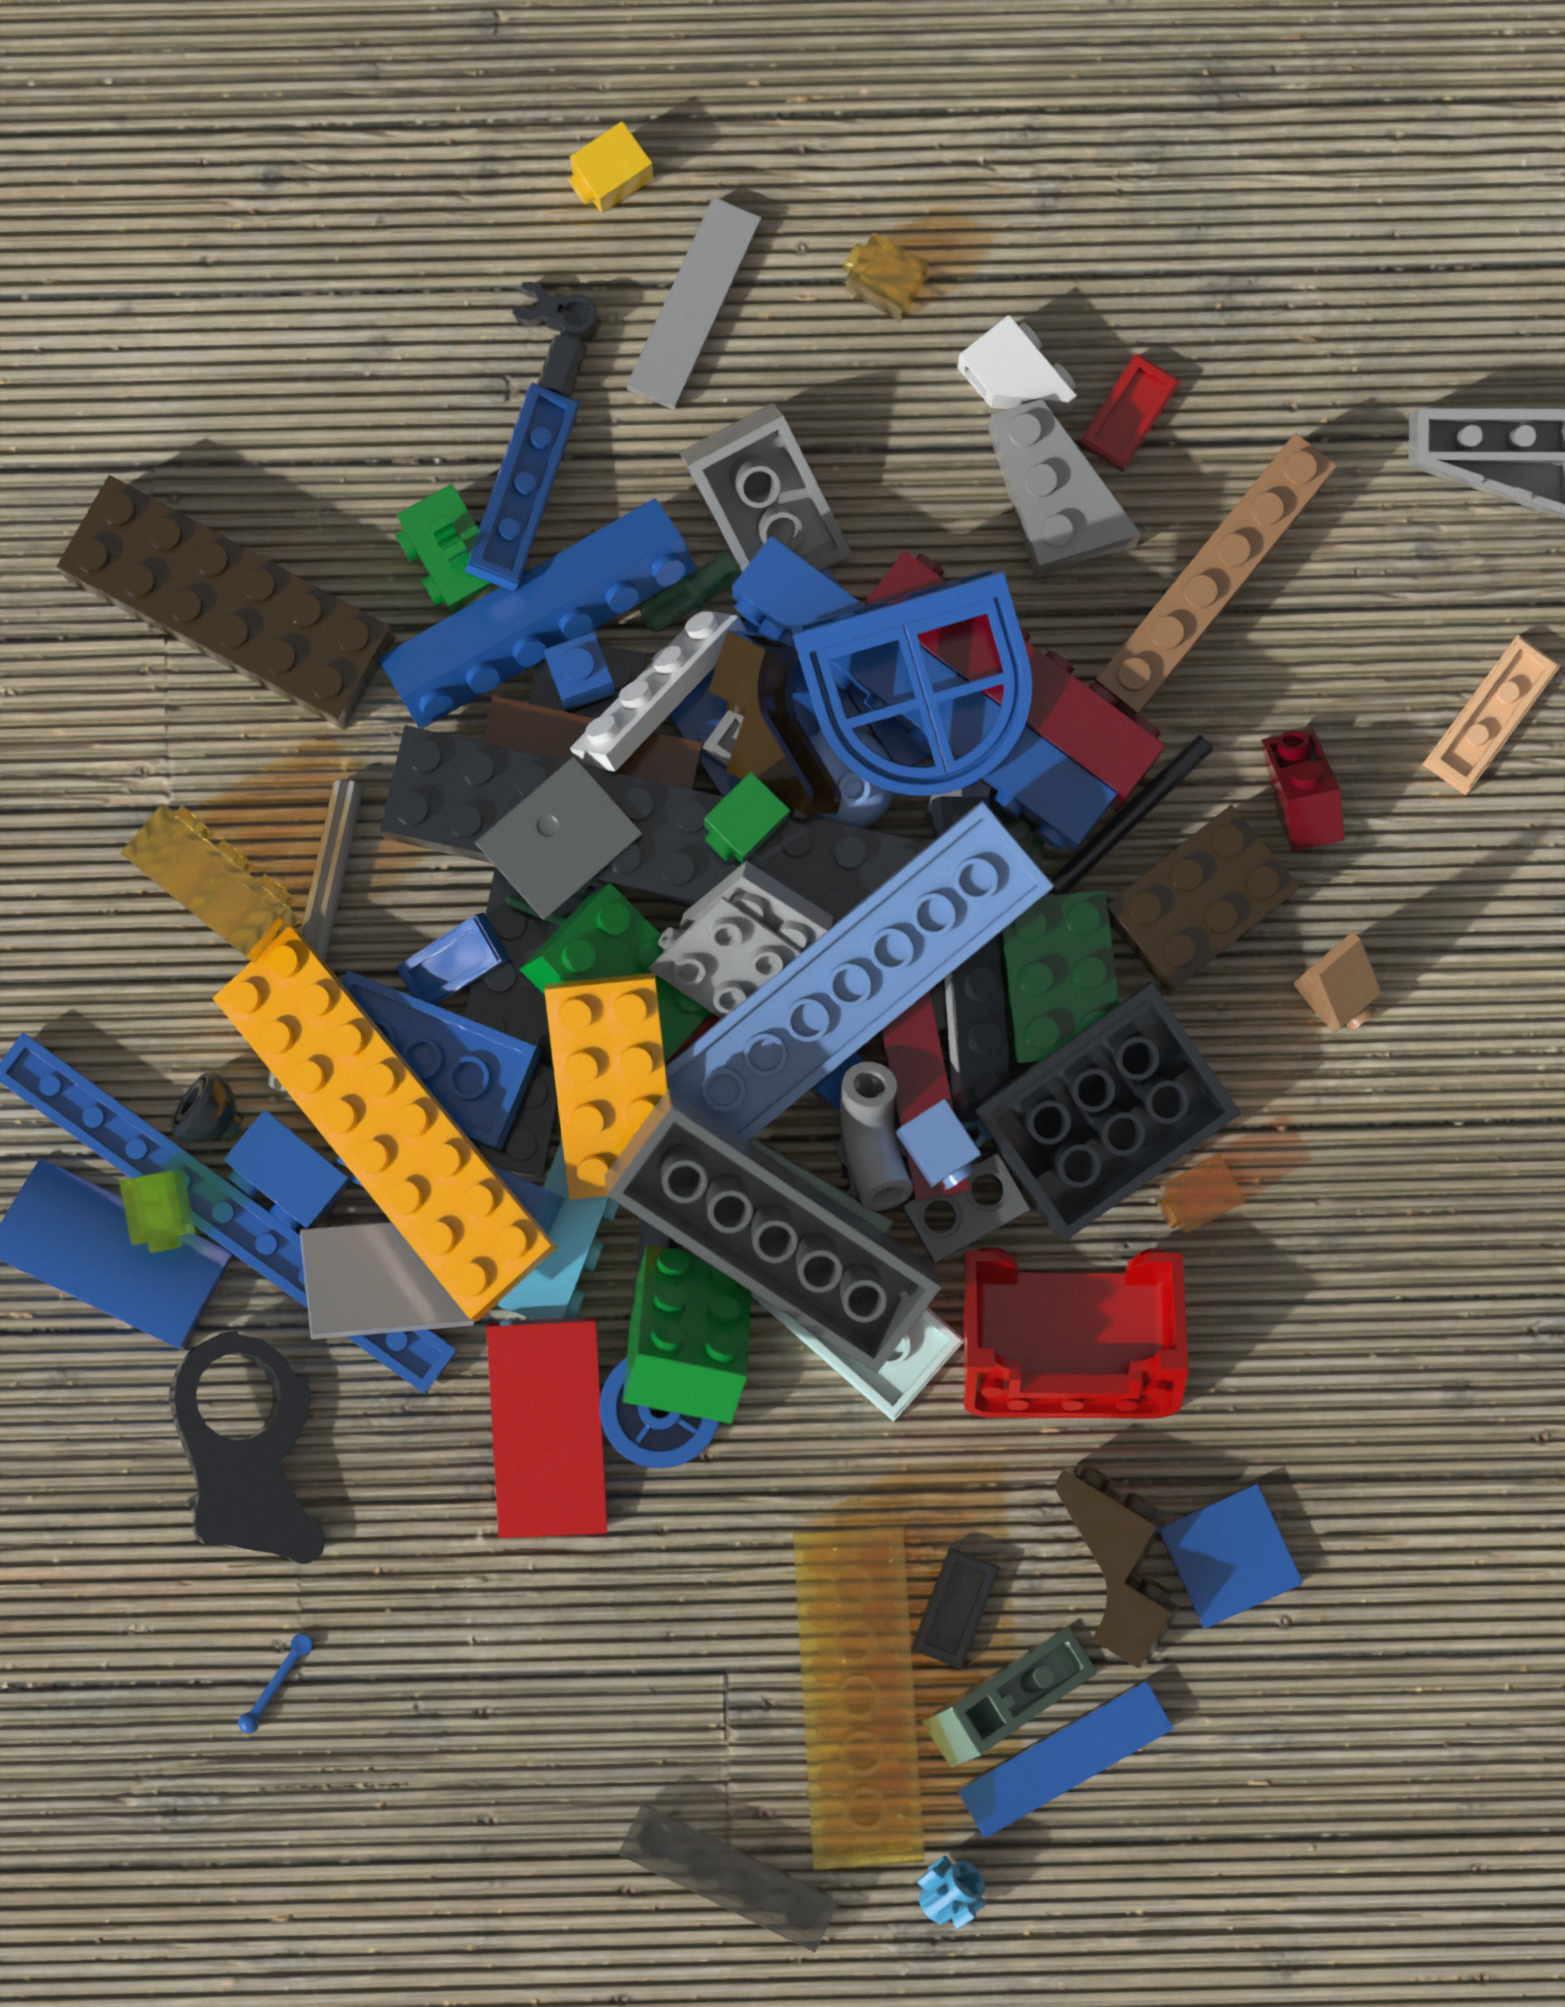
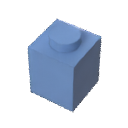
(939, 1146)

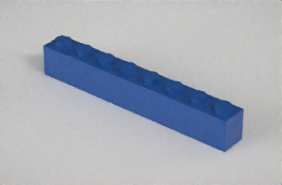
(1030, 779)

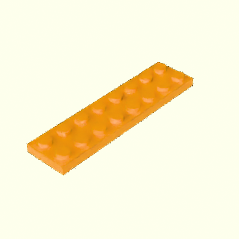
(385, 1124)

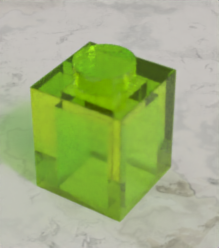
(157, 1210)

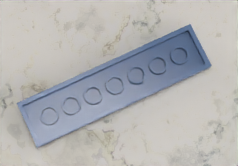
(859, 974)

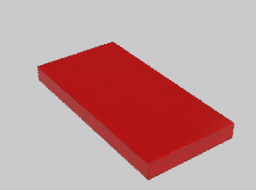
(547, 1427)

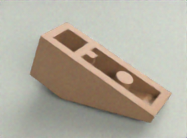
(1341, 985)

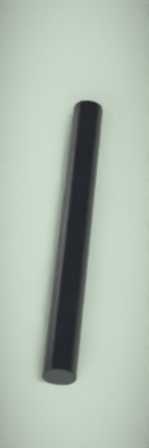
(1131, 815)

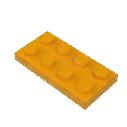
(604, 1070)

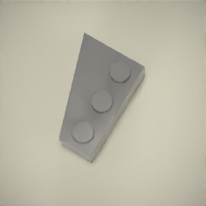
(1495, 451)
(1055, 492)

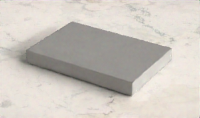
(371, 1284)

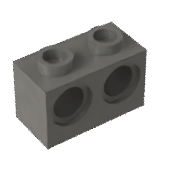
(970, 1218)

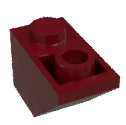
(1304, 789)

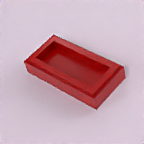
(1129, 412)

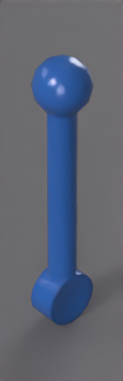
(300, 1645)

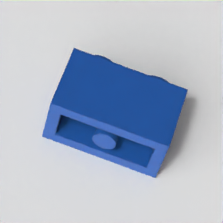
(287, 1172)

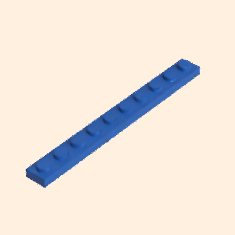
(214, 1203)

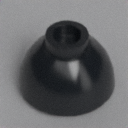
(207, 1111)

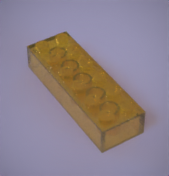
(858, 1697)

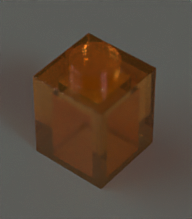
(1199, 1195)

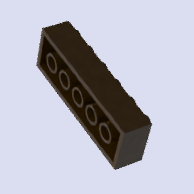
(226, 602)

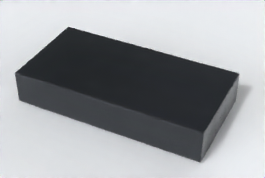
(955, 1607)

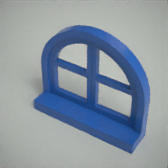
(902, 620)

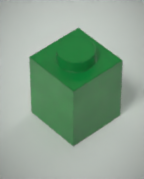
(744, 820)

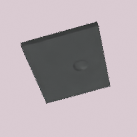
(558, 838)

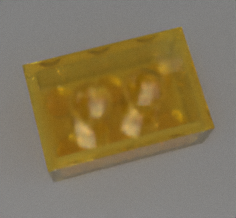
(211, 880)

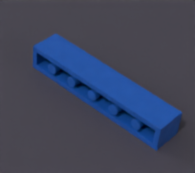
(549, 607)

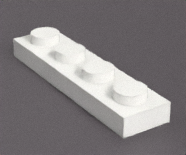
(655, 692)

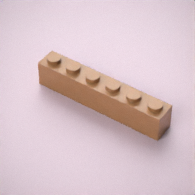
(1215, 575)

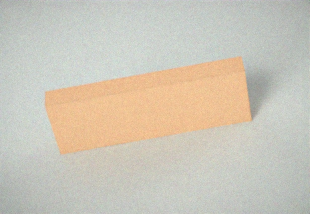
(1491, 715)

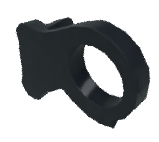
(240, 1482)

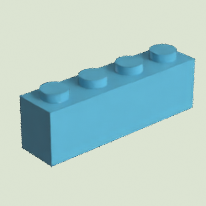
(552, 1287)

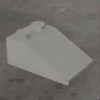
(763, 489)

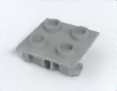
(722, 957)

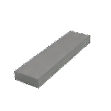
(694, 303)

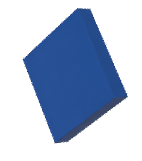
(1230, 1556)

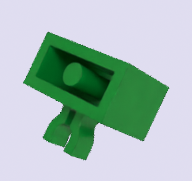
(442, 537)

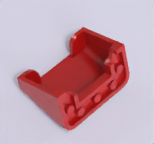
(1074, 1339)

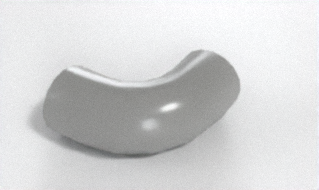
(870, 1136)

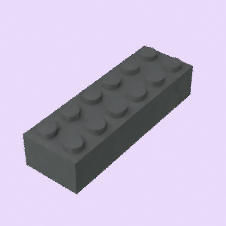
(771, 1231)

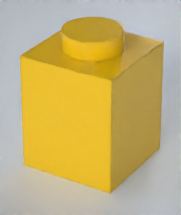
(610, 168)

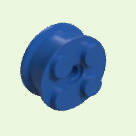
(646, 1438)

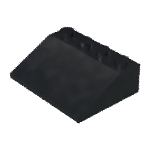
(1106, 1112)

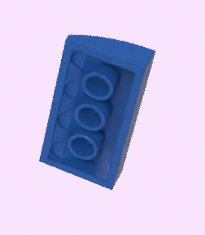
(82, 1245)

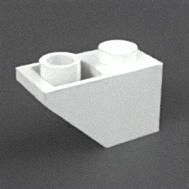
(1013, 372)

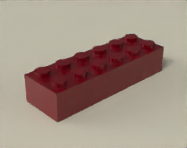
(1062, 708)

